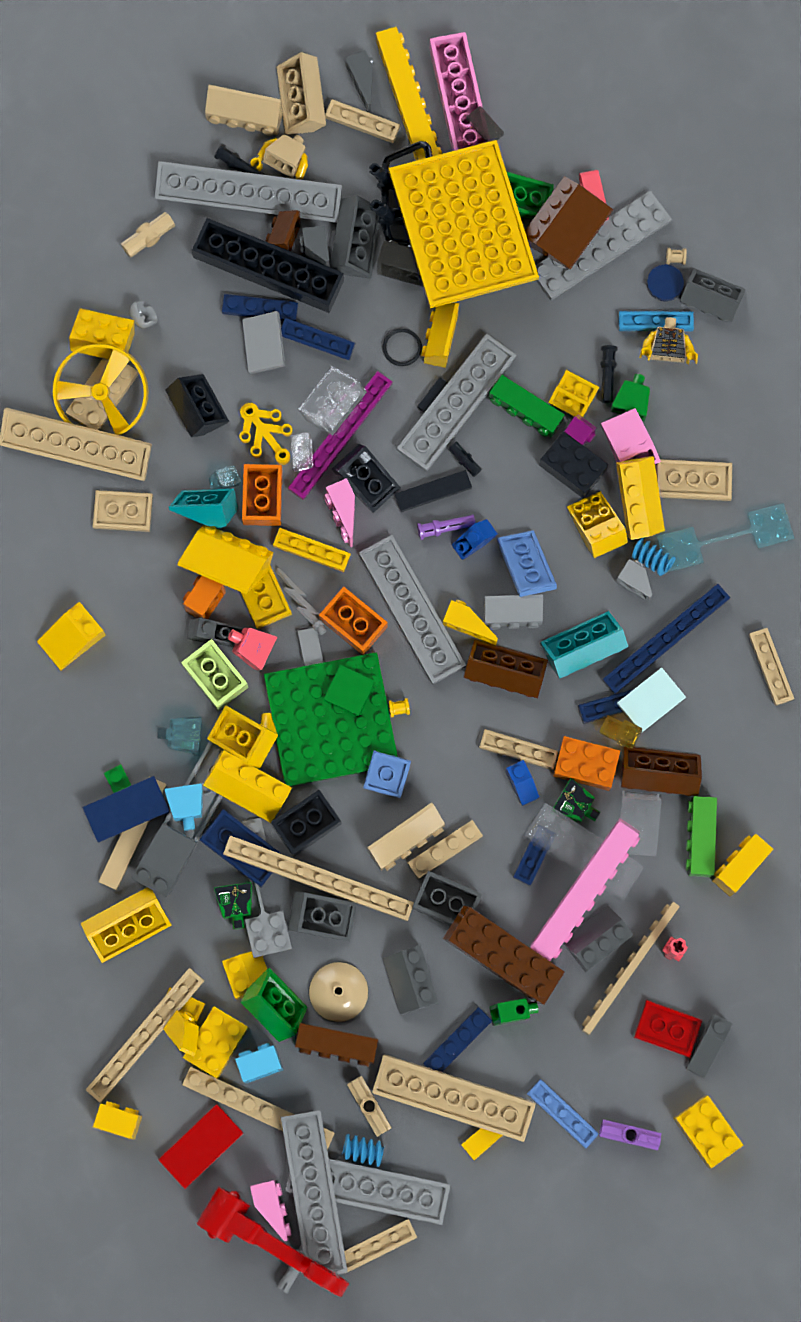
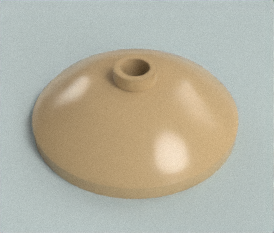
(342, 1006)

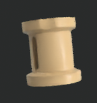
(676, 256)

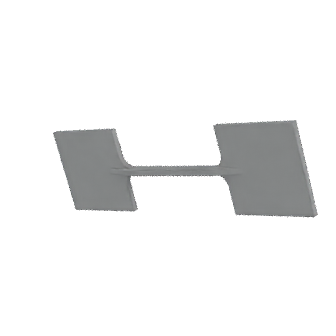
(267, 931)

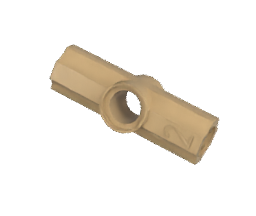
(147, 234)
(375, 1118)

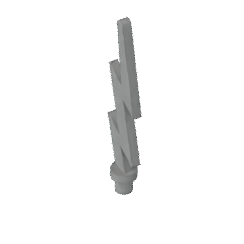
(305, 609)

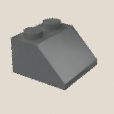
(314, 244)

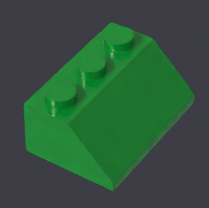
(274, 1005)

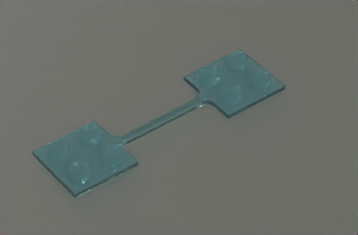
(767, 525)

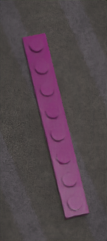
(334, 444)

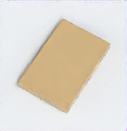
(122, 511)

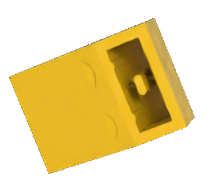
(598, 524)

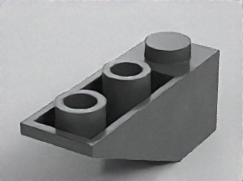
(205, 630)

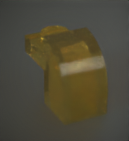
(623, 733)

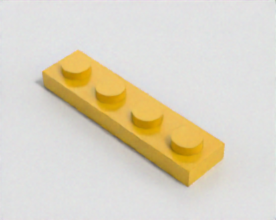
(311, 550)

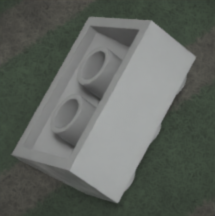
(513, 611)

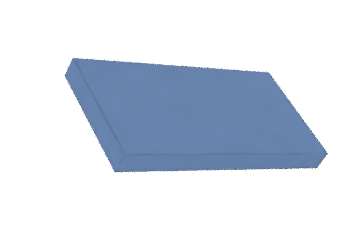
(526, 563)

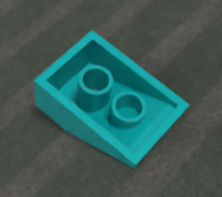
(206, 506)

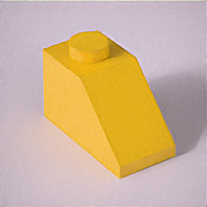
(183, 1032)

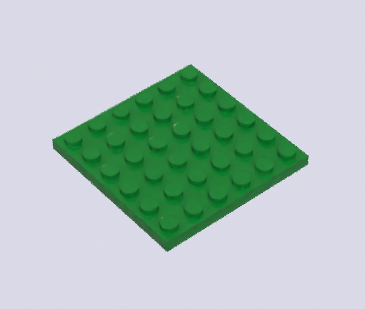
(322, 739)

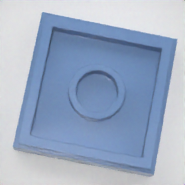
(387, 774)

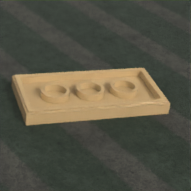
(694, 480)

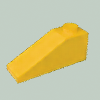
(466, 621)

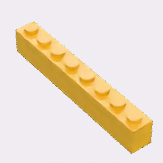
(406, 90)

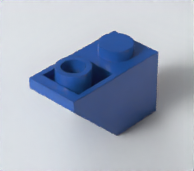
(474, 538)

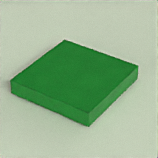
(349, 690)

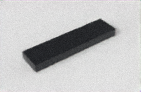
(433, 491)

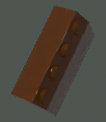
(567, 223)

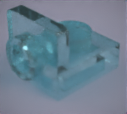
(225, 478)

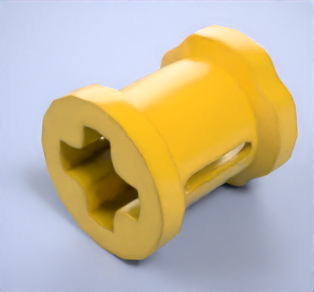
(399, 707)

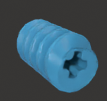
(652, 557)
(363, 1150)

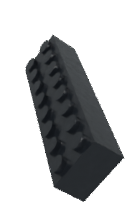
(268, 265)

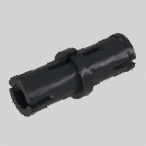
(465, 459)

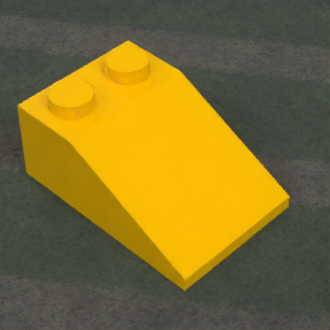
(71, 636)
(242, 737)

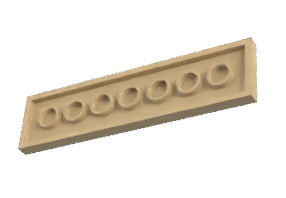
(75, 444)
(454, 1097)

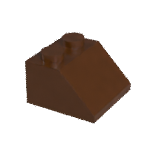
(285, 229)

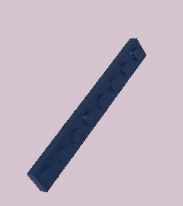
(666, 639)

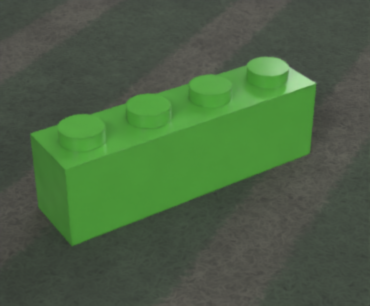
(702, 836)

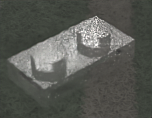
(301, 451)

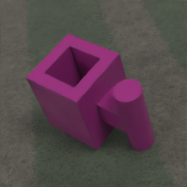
(581, 430)

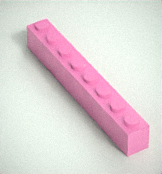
(584, 890)

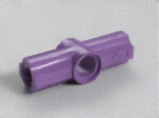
(617, 1131)

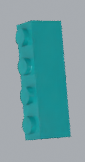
(584, 644)

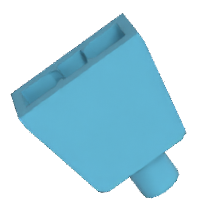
(186, 804)

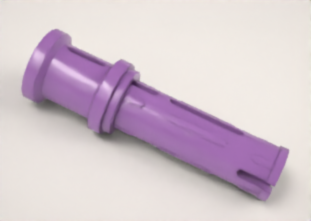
(433, 528)

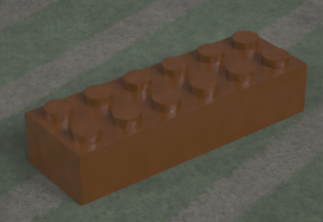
(503, 955)

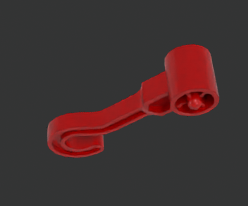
(227, 1217)

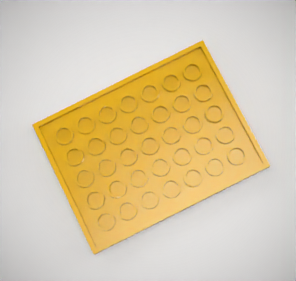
(463, 224)

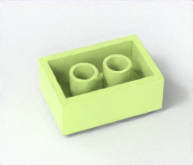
(214, 674)

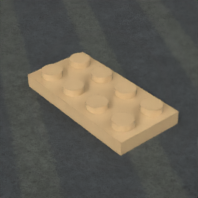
(91, 411)

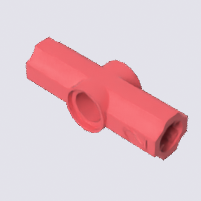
(674, 948)

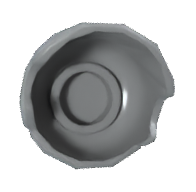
(143, 316)

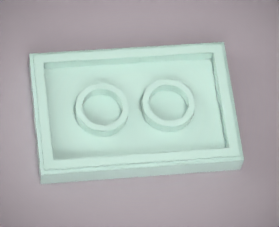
(651, 700)

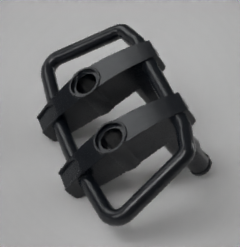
(388, 215)

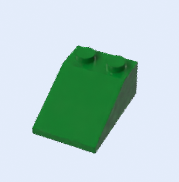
(529, 194)

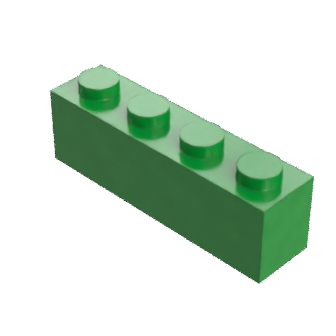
(526, 406)

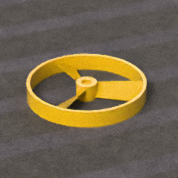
(101, 391)

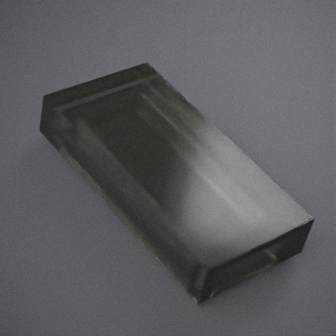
(484, 125)

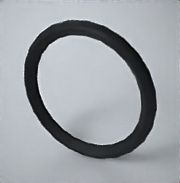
(402, 363)

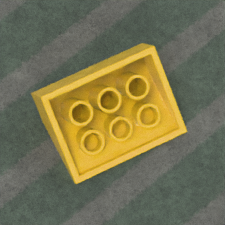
(226, 559)

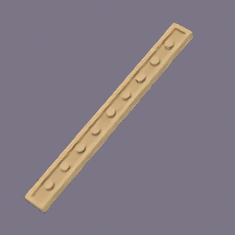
(318, 878)

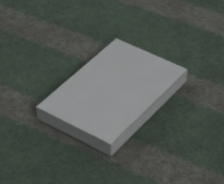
(264, 342)

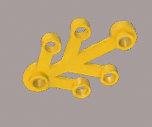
(264, 430)

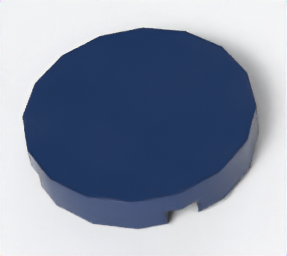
(665, 282)

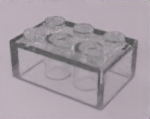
(332, 400)

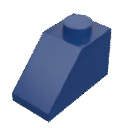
(522, 782)

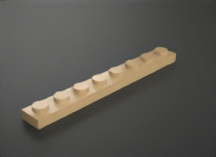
(624, 974)
(144, 1035)
(240, 1100)

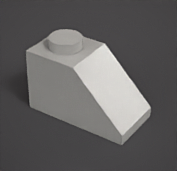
(635, 579)

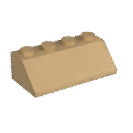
(301, 94)
(243, 110)
(406, 837)

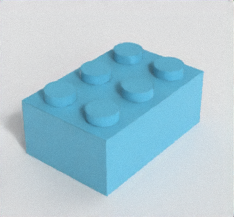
(259, 1063)

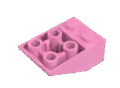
(629, 437)
(342, 501)
(268, 1203)

